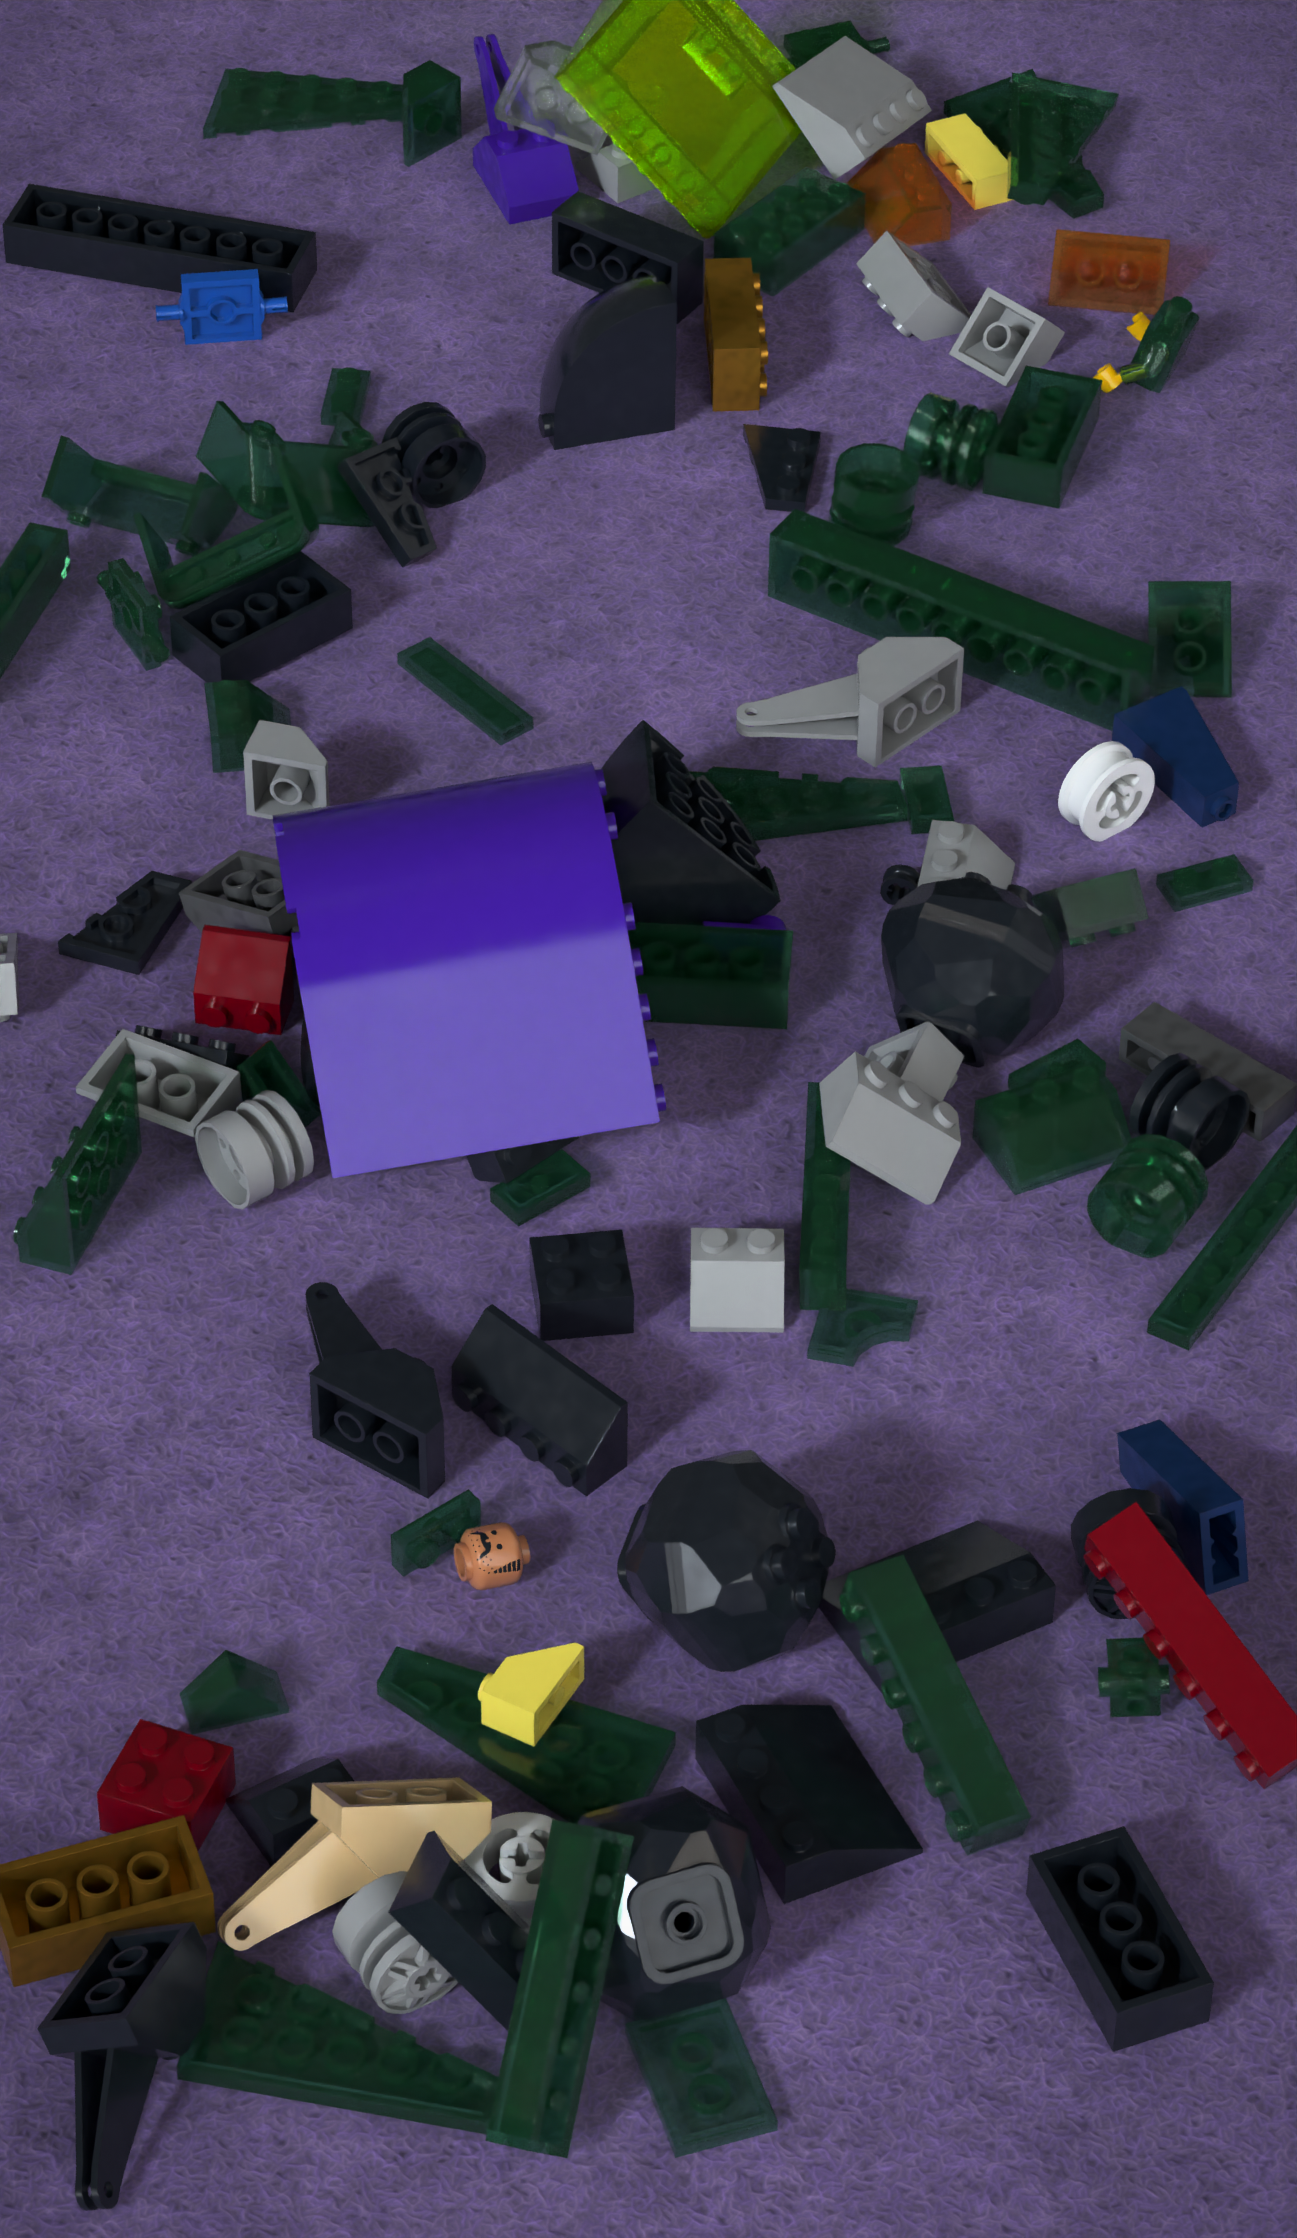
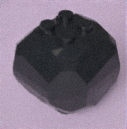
(973, 964)
(728, 1560)
(687, 1907)

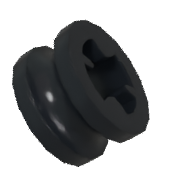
(902, 875)

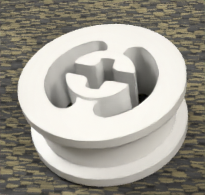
(1106, 790)
(520, 1848)

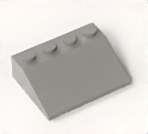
(850, 104)

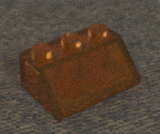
(903, 197)
(1109, 272)

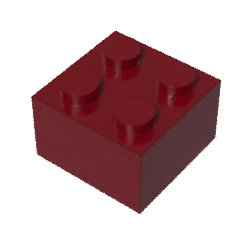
(166, 1777)

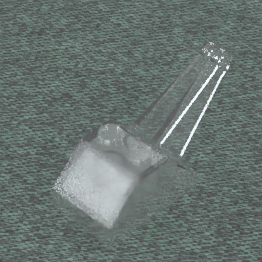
(540, 104)

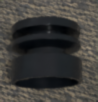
(438, 452)
(1190, 1108)
(1100, 1511)

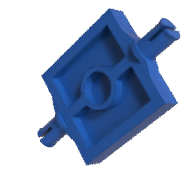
(221, 307)

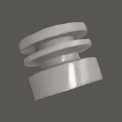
(254, 1149)
(385, 1954)

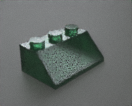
(1051, 1128)

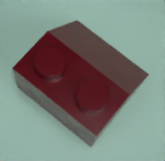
(243, 980)

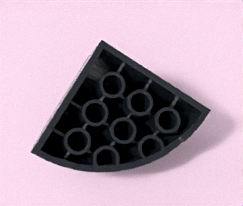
(612, 368)
(679, 841)

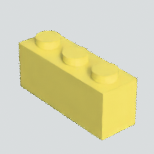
(968, 160)

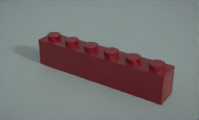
(1197, 1644)

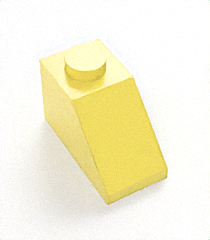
(531, 1691)

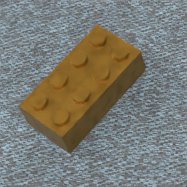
(734, 334)
(70, 1897)

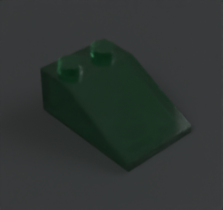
(1190, 637)

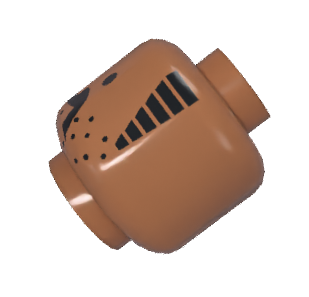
(491, 1556)

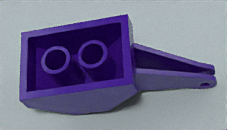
(519, 167)

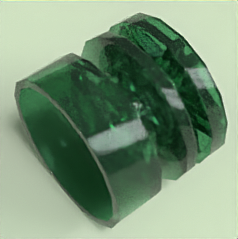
(950, 440)
(875, 492)
(1147, 1195)

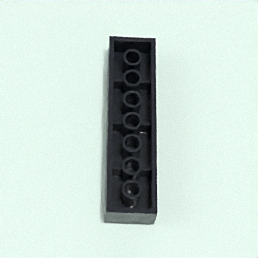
(152, 243)

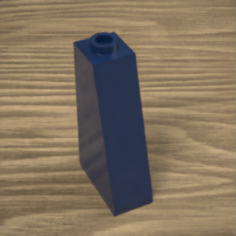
(1182, 753)
(1201, 1503)

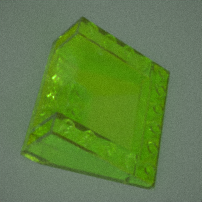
(685, 98)

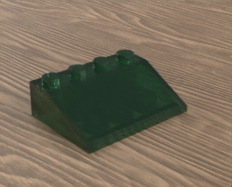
(84, 1178)

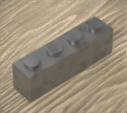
(1162, 1033)

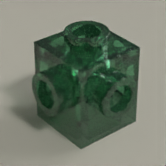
(1132, 1679)

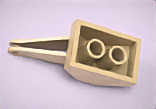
(358, 1837)

